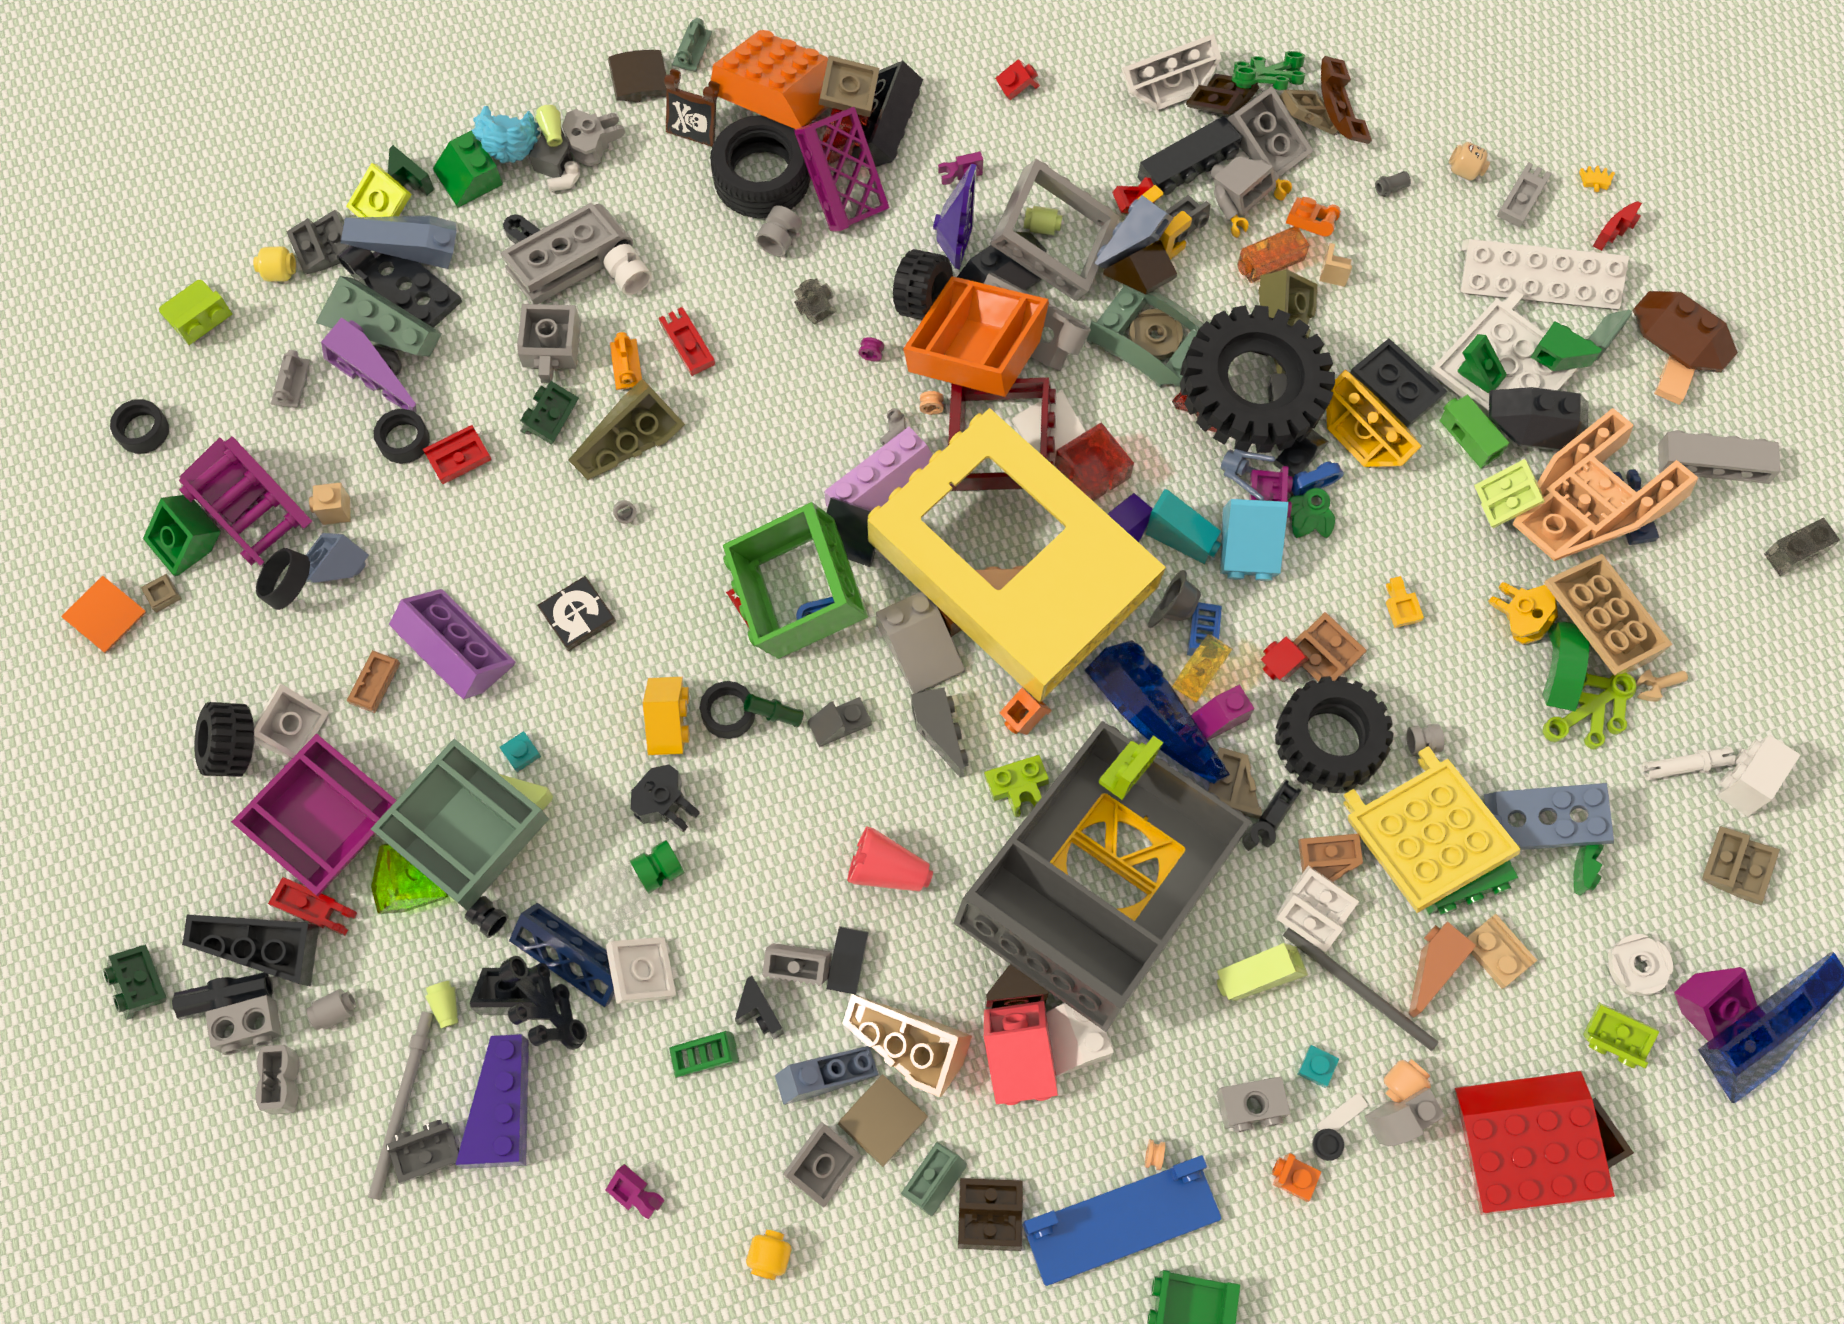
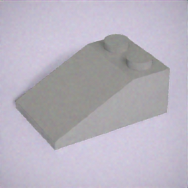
(1270, 132)
(919, 642)

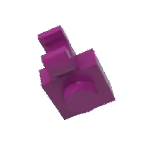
(960, 166)
(630, 1192)

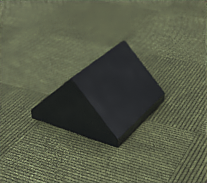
(495, 996)

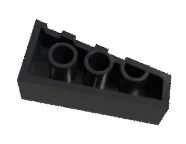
(269, 946)

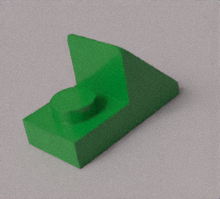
(1482, 364)

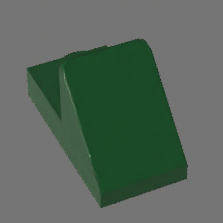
(406, 171)

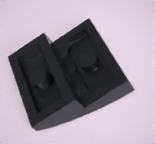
(853, 530)

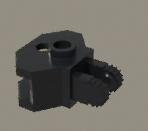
(663, 799)

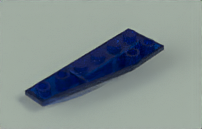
(1154, 708)
(1773, 1030)

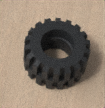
(919, 282)
(224, 739)

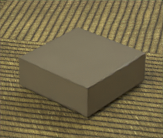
(161, 593)

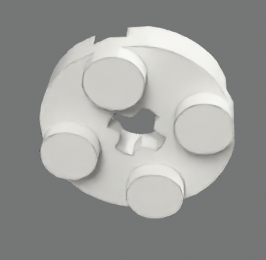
(1629, 978)

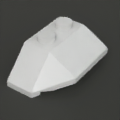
(1174, 73)

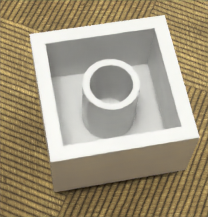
(1757, 775)

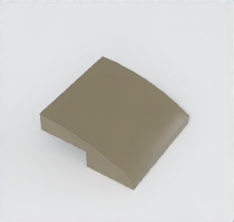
(1740, 865)
(882, 1120)

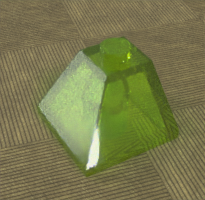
(400, 885)

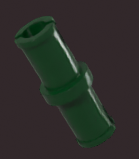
(773, 710)

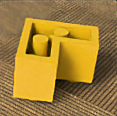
(664, 710)

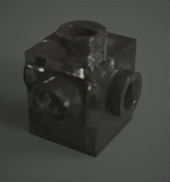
(814, 300)

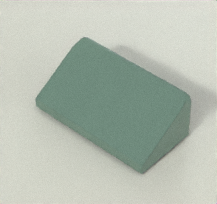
(1609, 329)
(934, 1178)

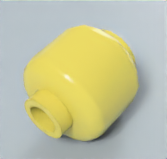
(275, 264)

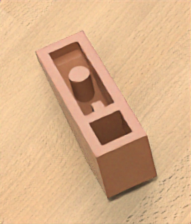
(1438, 961)

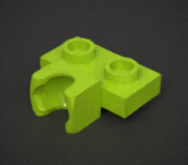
(1018, 782)

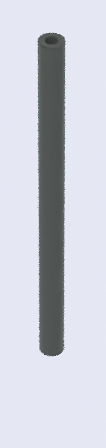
(1361, 989)

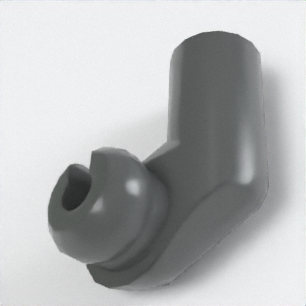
(391, 359)

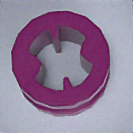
(871, 349)

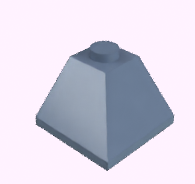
(335, 558)

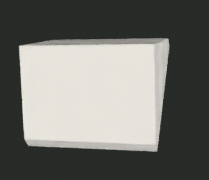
(288, 722)

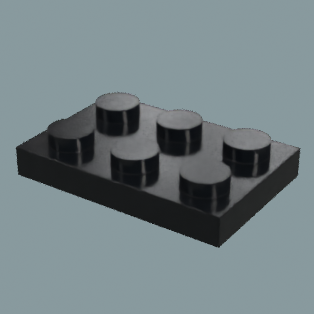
(1399, 382)

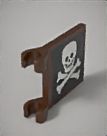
(689, 113)

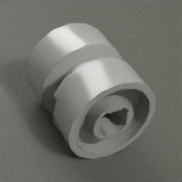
(779, 231)

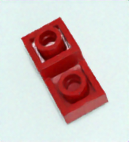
(1618, 224)

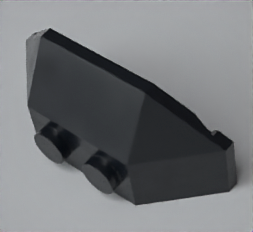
(996, 262)
(1539, 416)

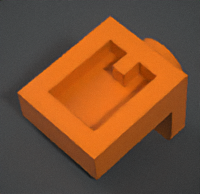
(1295, 1177)

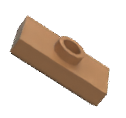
(373, 681)

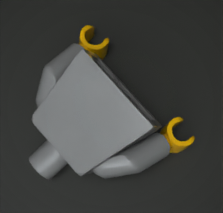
(1243, 185)

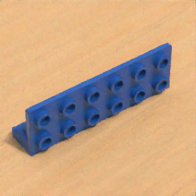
(1121, 1221)

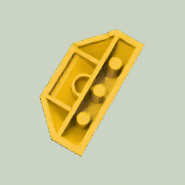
(1368, 425)

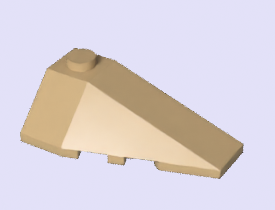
(917, 1047)

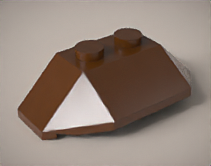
(1685, 330)

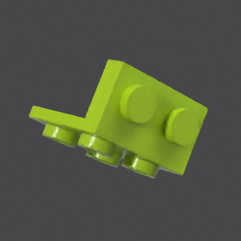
(195, 311)

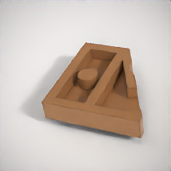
(1331, 854)

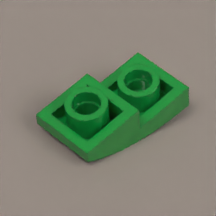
(1587, 868)

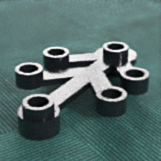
(568, 1030)

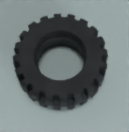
(1354, 706)

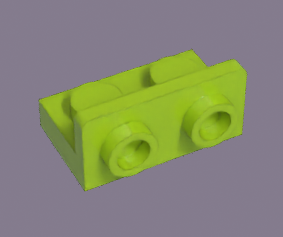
(1130, 766)

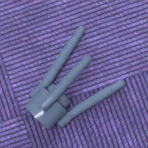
(1236, 463)

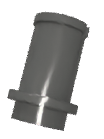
(1386, 185)

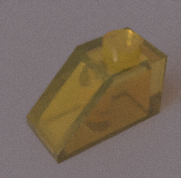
(1202, 668)

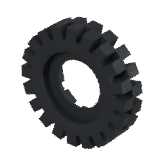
(1250, 423)

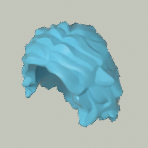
(506, 137)

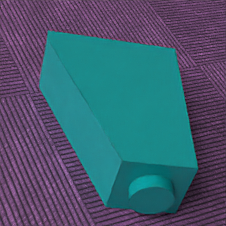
(1183, 528)

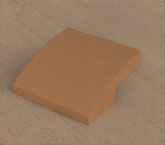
(1329, 648)

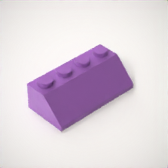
(450, 642)

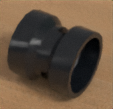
(486, 916)

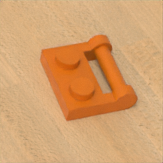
(1304, 215)

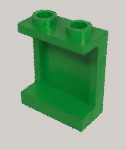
(1192, 1300)

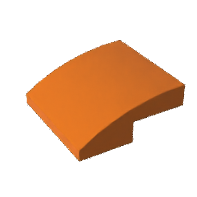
(103, 614)

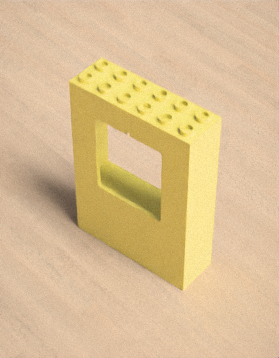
(1059, 601)

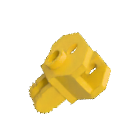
(1529, 612)

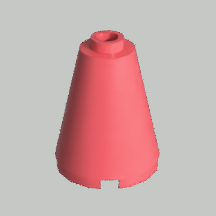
(887, 864)

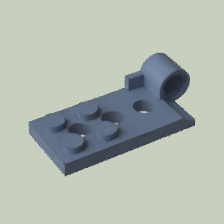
(1562, 801)

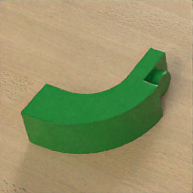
(1567, 667)

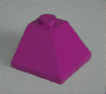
(1715, 999)

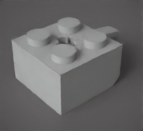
(548, 338)

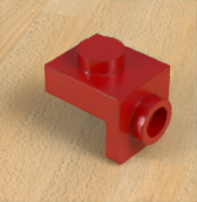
(1017, 78)
(1127, 194)

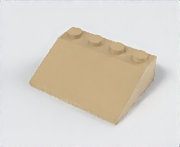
(1609, 615)

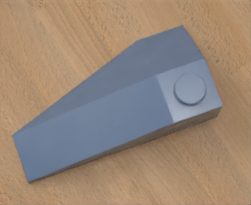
(407, 237)

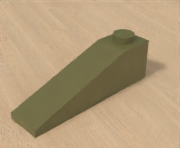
(1290, 294)
(629, 429)

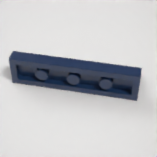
(570, 947)

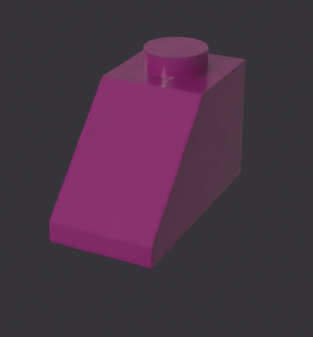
(1223, 712)

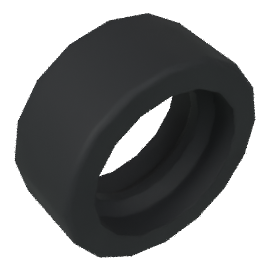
(131, 410)
(396, 418)
(713, 693)

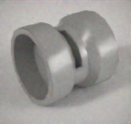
(1421, 738)

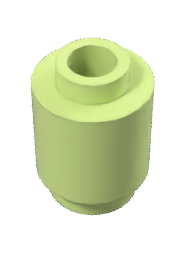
(1042, 220)

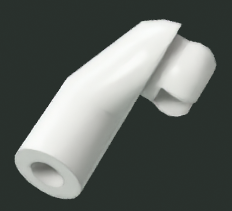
(567, 179)

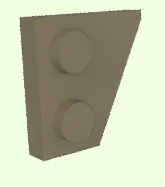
(1238, 788)

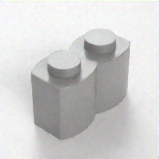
(277, 1071)

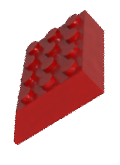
(1533, 1143)

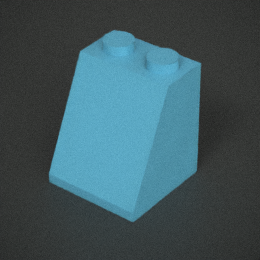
(1253, 538)

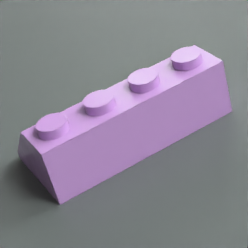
(882, 472)

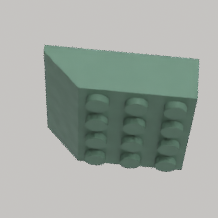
(460, 824)

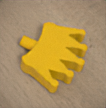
(1596, 179)

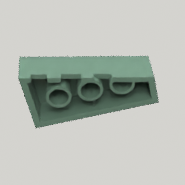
(378, 317)

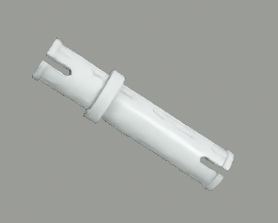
(1700, 761)

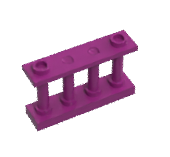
(253, 476)

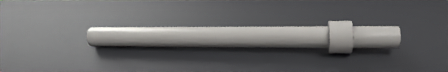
(418, 1044)

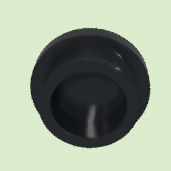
(1328, 1144)

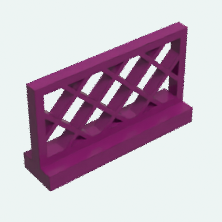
(821, 172)

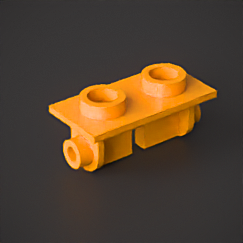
(625, 361)

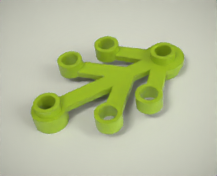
(1595, 705)

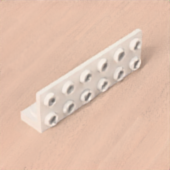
(1544, 273)

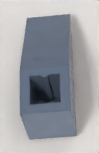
(1139, 229)
(825, 1074)

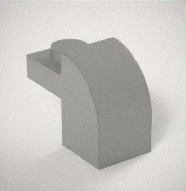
(1404, 1121)

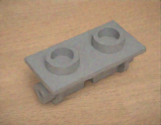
(290, 380)

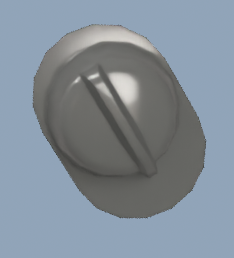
(1178, 601)

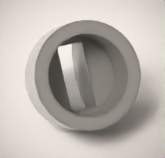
(627, 515)

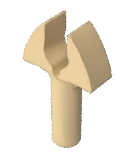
(1658, 684)

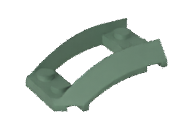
(1117, 318)

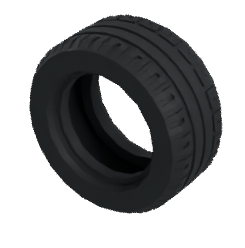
(752, 136)

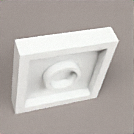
(640, 970)

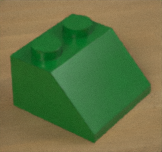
(466, 170)
(180, 533)

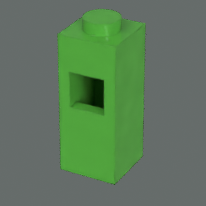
(1473, 430)

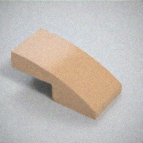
(1674, 381)

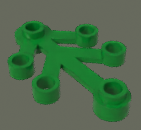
(1257, 72)

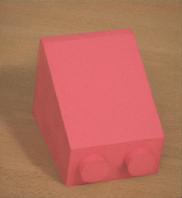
(1019, 1053)

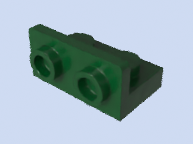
(549, 412)
(134, 981)

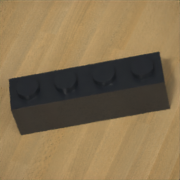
(1191, 156)

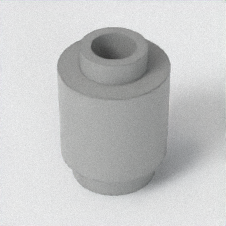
(331, 1009)

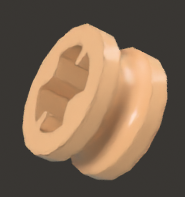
(931, 402)
(1154, 1154)

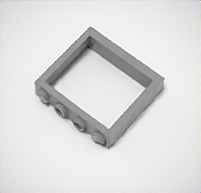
(1033, 257)

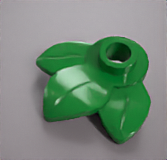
(1311, 517)

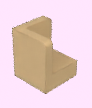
(1335, 268)

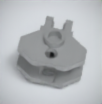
(590, 134)

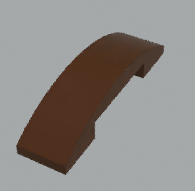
(1333, 82)

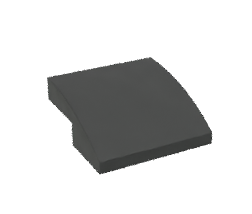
(318, 242)

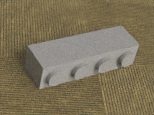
(1721, 456)

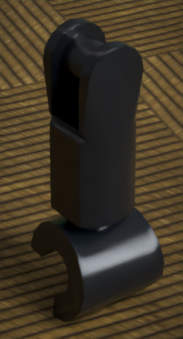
(1271, 818)

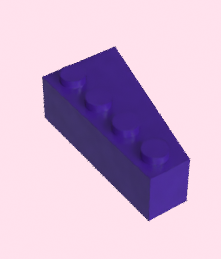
(498, 1113)

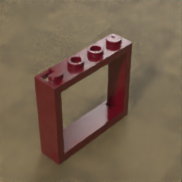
(1022, 389)

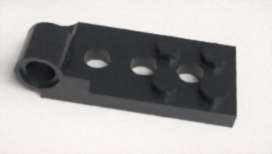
(367, 269)

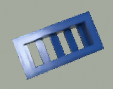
(1215, 629)

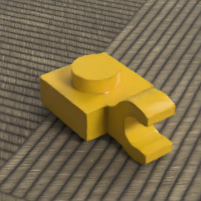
(1402, 607)

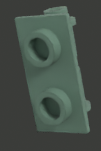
(692, 46)

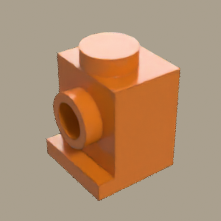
(1015, 711)

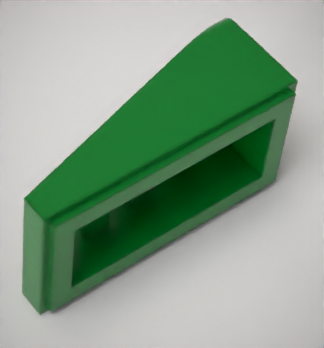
(729, 1049)

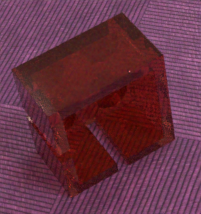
(1094, 462)

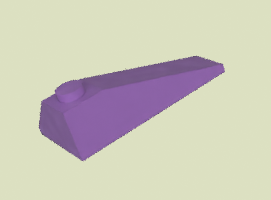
(355, 355)

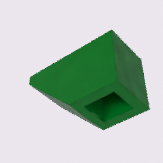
(1564, 349)

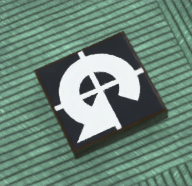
(576, 613)

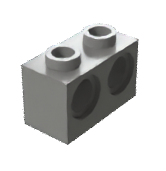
(243, 1018)

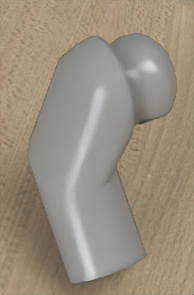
(896, 424)

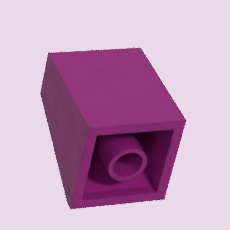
(223, 483)

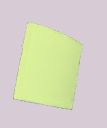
(1509, 493)

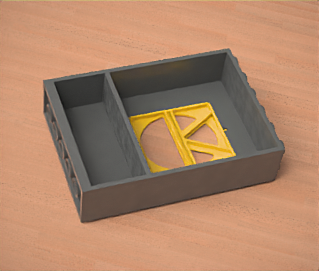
(1064, 932)

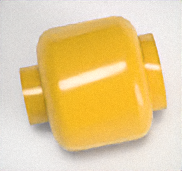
(768, 1255)

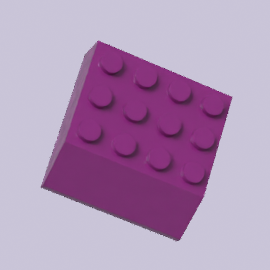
(315, 814)

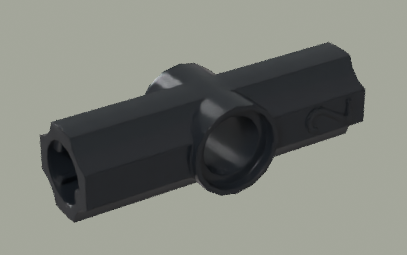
(220, 993)

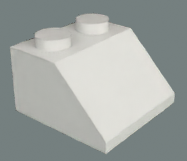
(1075, 1040)

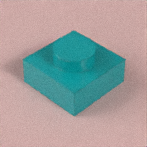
(520, 751)
(1318, 1066)

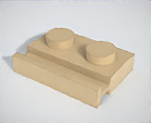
(1500, 951)

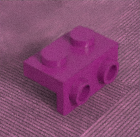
(1272, 485)

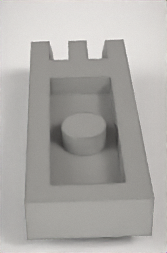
(1523, 195)

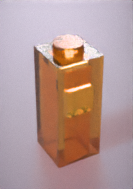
(1273, 254)

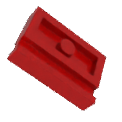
(457, 454)

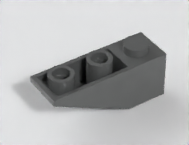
(935, 723)

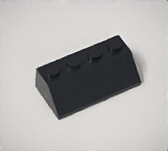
(891, 109)

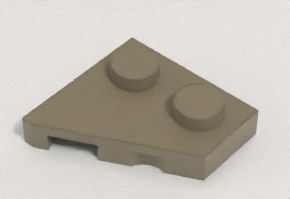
(1309, 108)

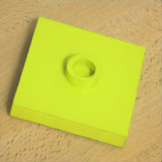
(378, 195)

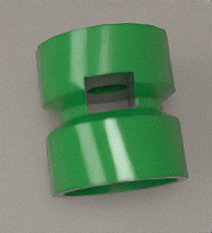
(657, 866)

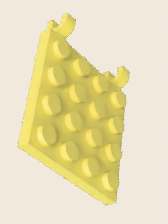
(1431, 833)

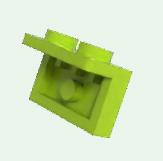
(1620, 1035)

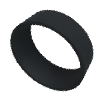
(292, 582)

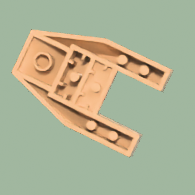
(1589, 502)

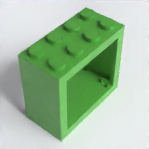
(777, 538)

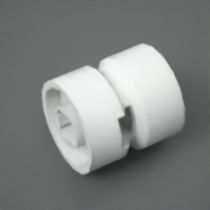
(627, 269)

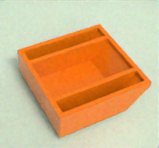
(773, 79)
(977, 336)

